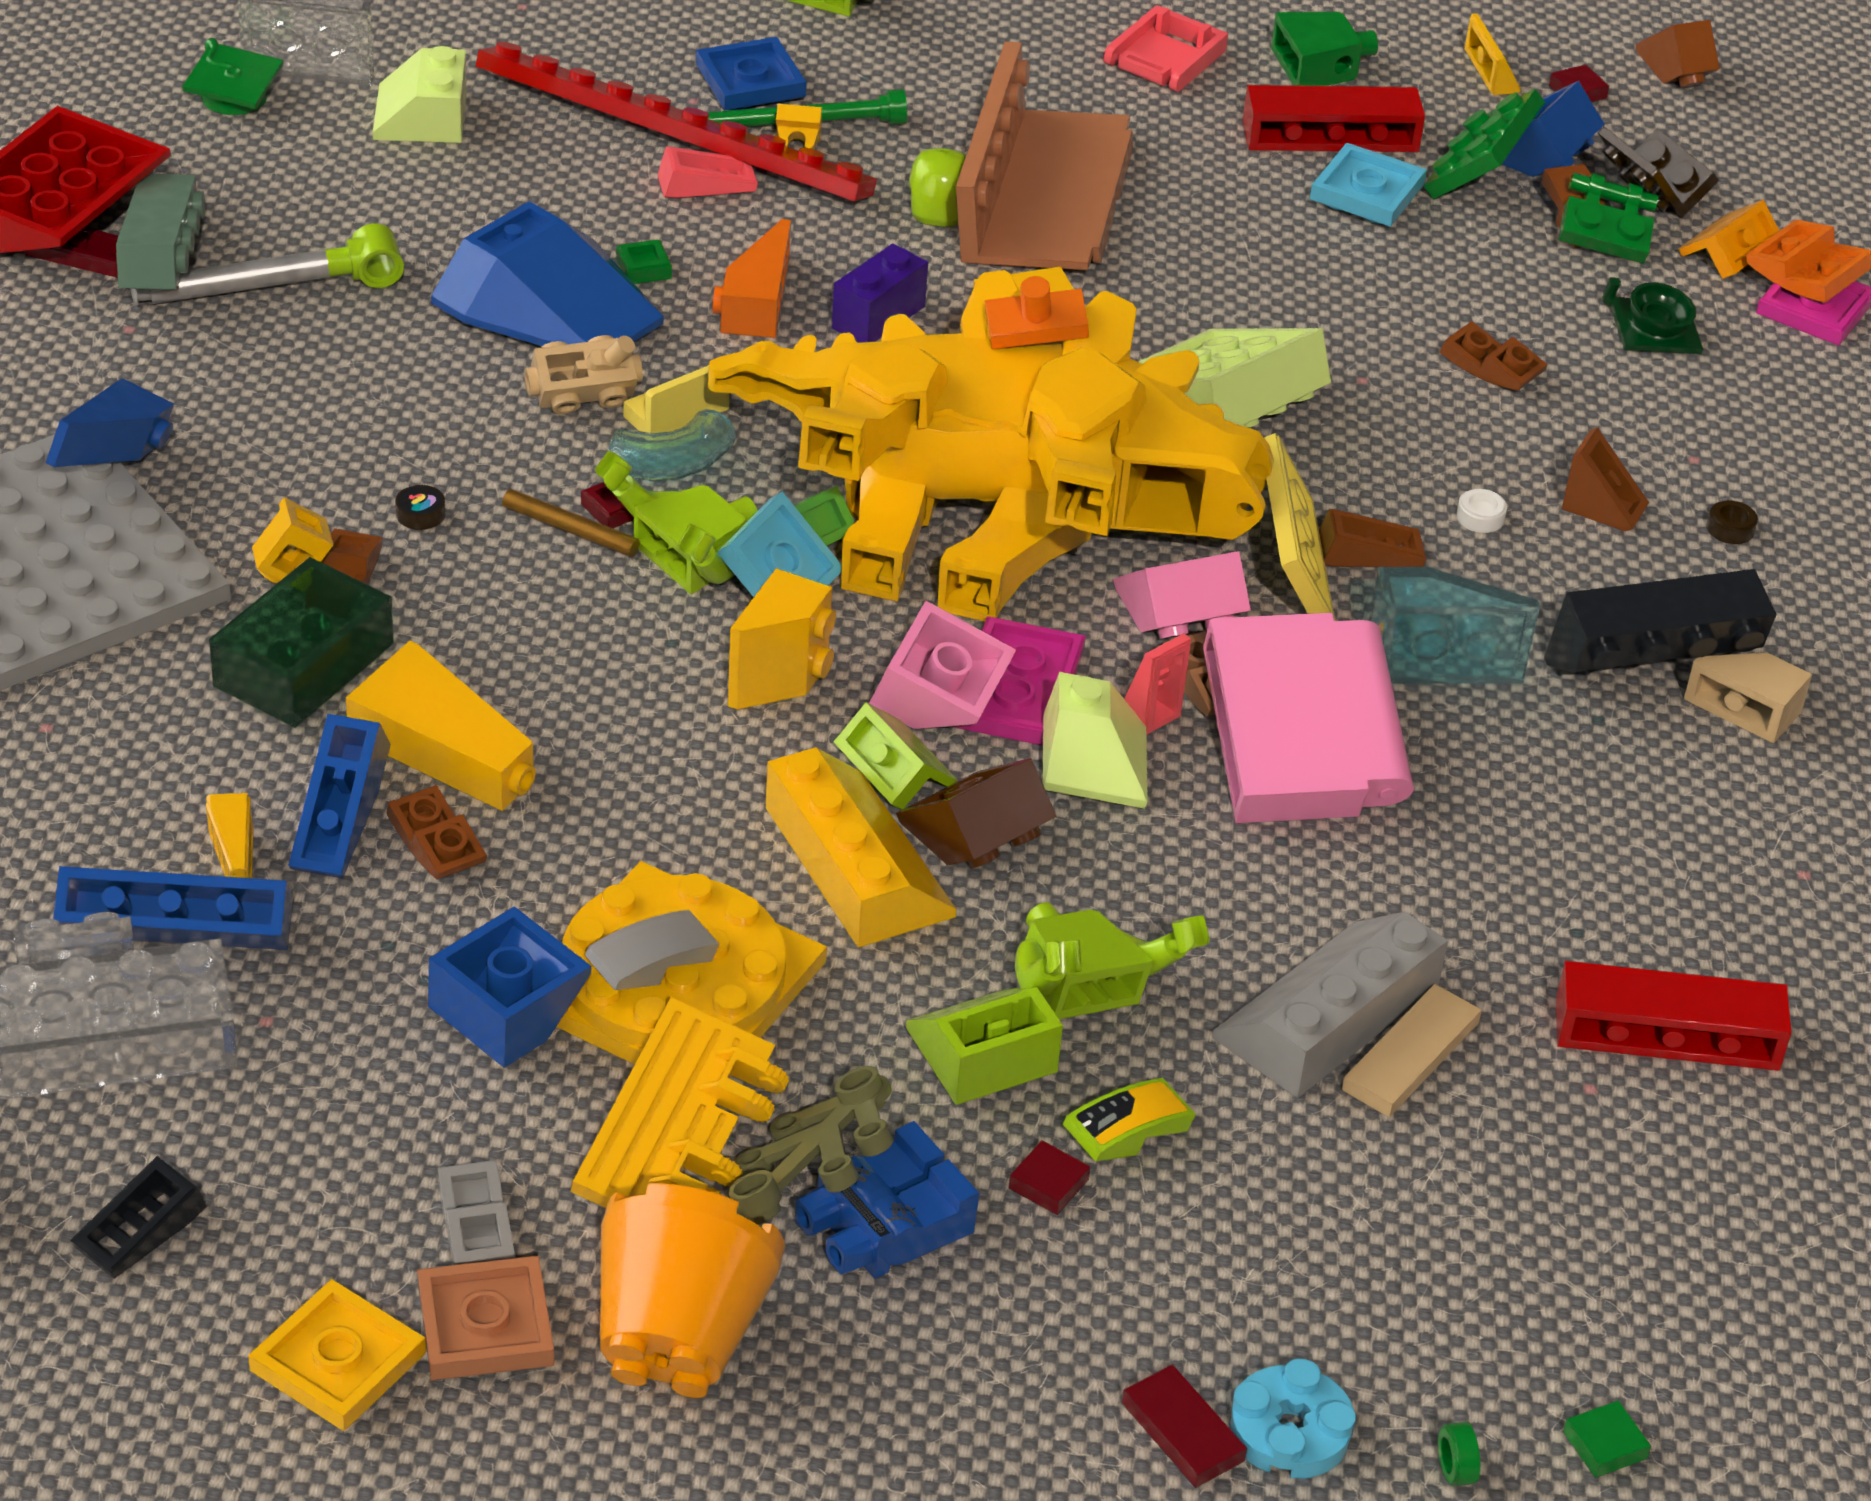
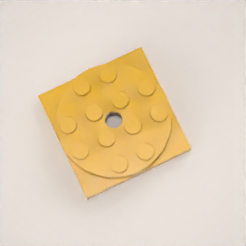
(746, 984)

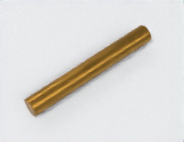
(571, 522)

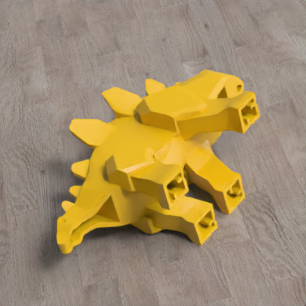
(1050, 431)

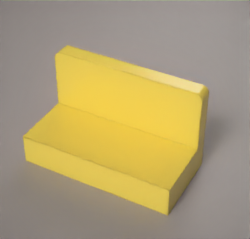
(674, 403)

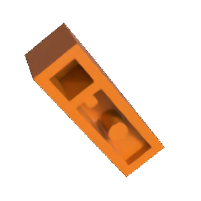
(755, 286)

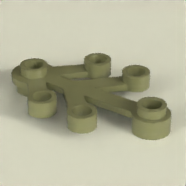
(859, 1096)

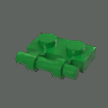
(1604, 227)

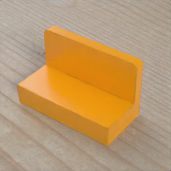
(1734, 237)

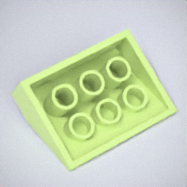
(1255, 369)

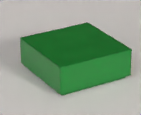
(644, 261)
(1606, 1439)

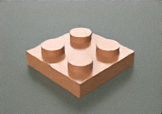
(485, 1318)

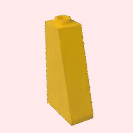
(445, 728)

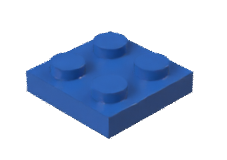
(751, 73)

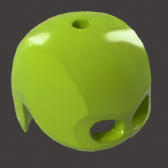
(934, 186)

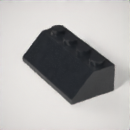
(1661, 621)

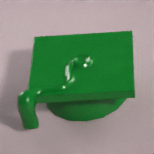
(232, 78)

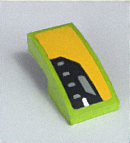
(1124, 1118)

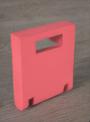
(1161, 59)

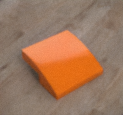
(1809, 260)

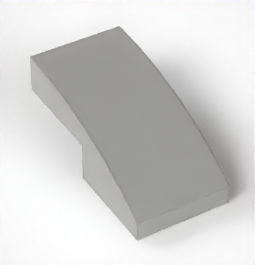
(645, 949)
(475, 1213)

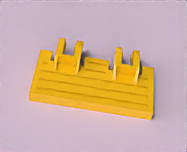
(669, 1107)

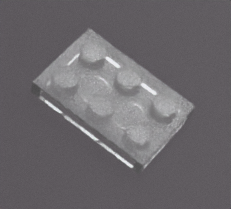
(312, 37)

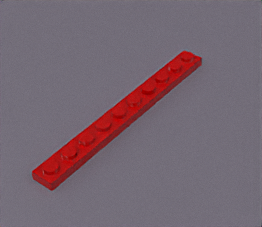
(687, 124)

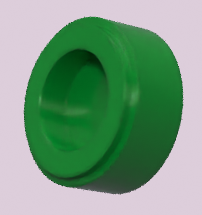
(1459, 1454)

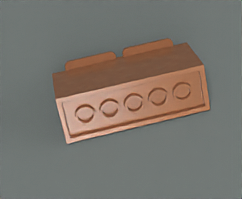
(1037, 180)

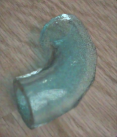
(678, 451)

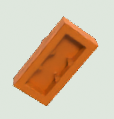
(1036, 316)

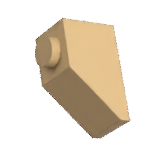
(1749, 691)

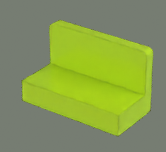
(890, 755)

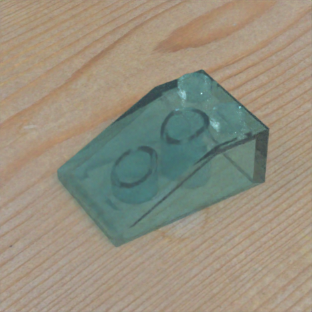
(1451, 628)

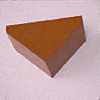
(1602, 486)

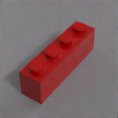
(1331, 117)
(1673, 1015)

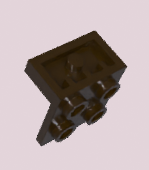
(1661, 169)

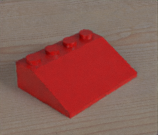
(65, 176)

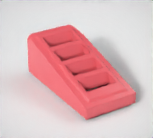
(703, 174)
(1160, 683)

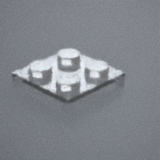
(51, 941)

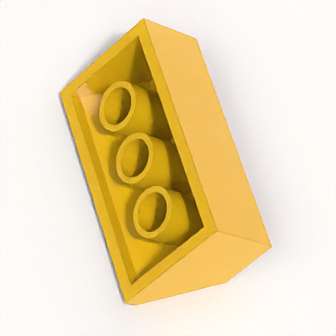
(852, 847)

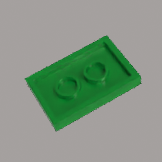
(1484, 142)

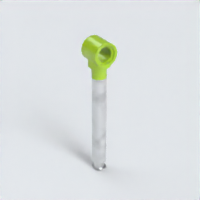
(356, 258)

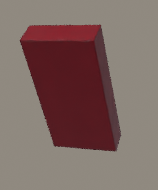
(1184, 1426)

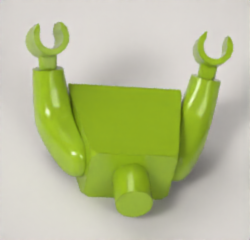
(679, 527)
(1092, 965)

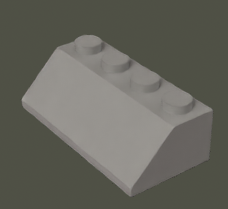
(1336, 1000)

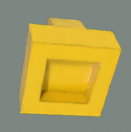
(799, 123)

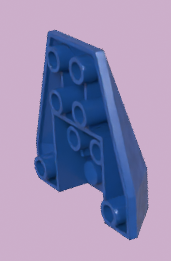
(542, 283)

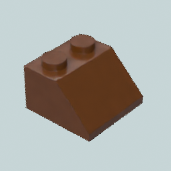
(981, 814)

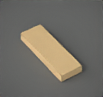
(1411, 1050)

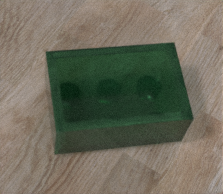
(301, 641)

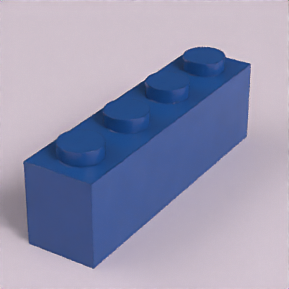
(180, 905)

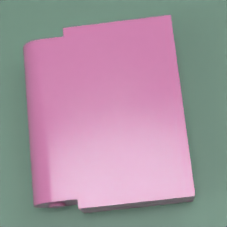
(1305, 716)

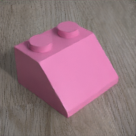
(1184, 593)
(942, 672)

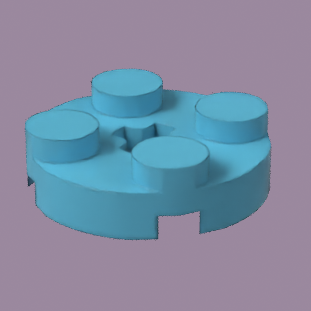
(1298, 1391)

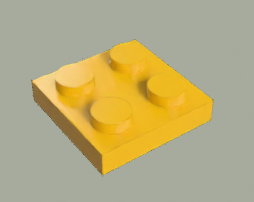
(337, 1354)

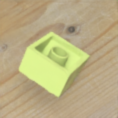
(424, 98)

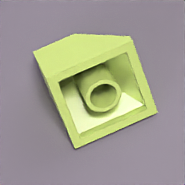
(1094, 743)

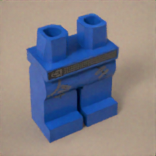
(895, 1210)

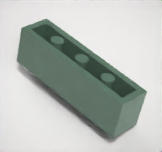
(159, 231)

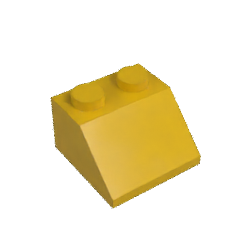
(780, 641)

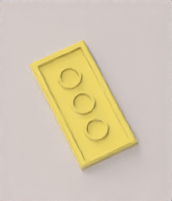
(1297, 531)

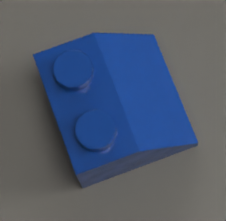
(1557, 132)
(505, 985)

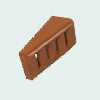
(1369, 542)

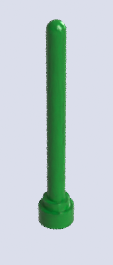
(888, 107)

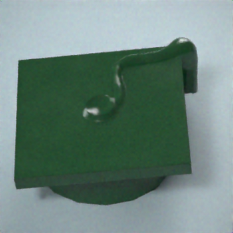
(1654, 318)

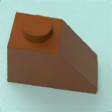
(1681, 53)

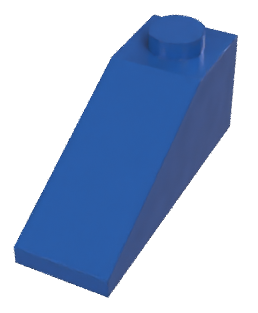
(112, 427)
(339, 795)

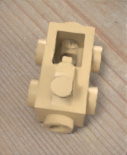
(587, 373)

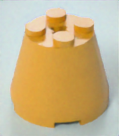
(680, 1284)

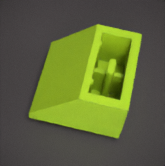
(990, 1042)

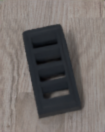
(140, 1193)

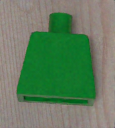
(1320, 47)

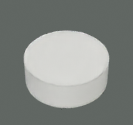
(1481, 510)

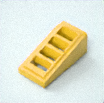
(232, 832)

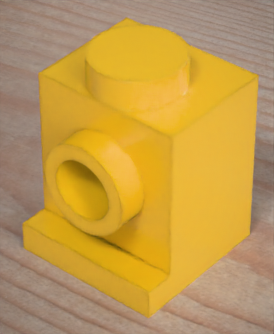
(290, 540)

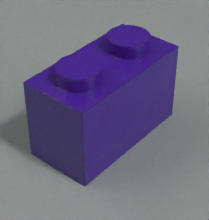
(878, 289)

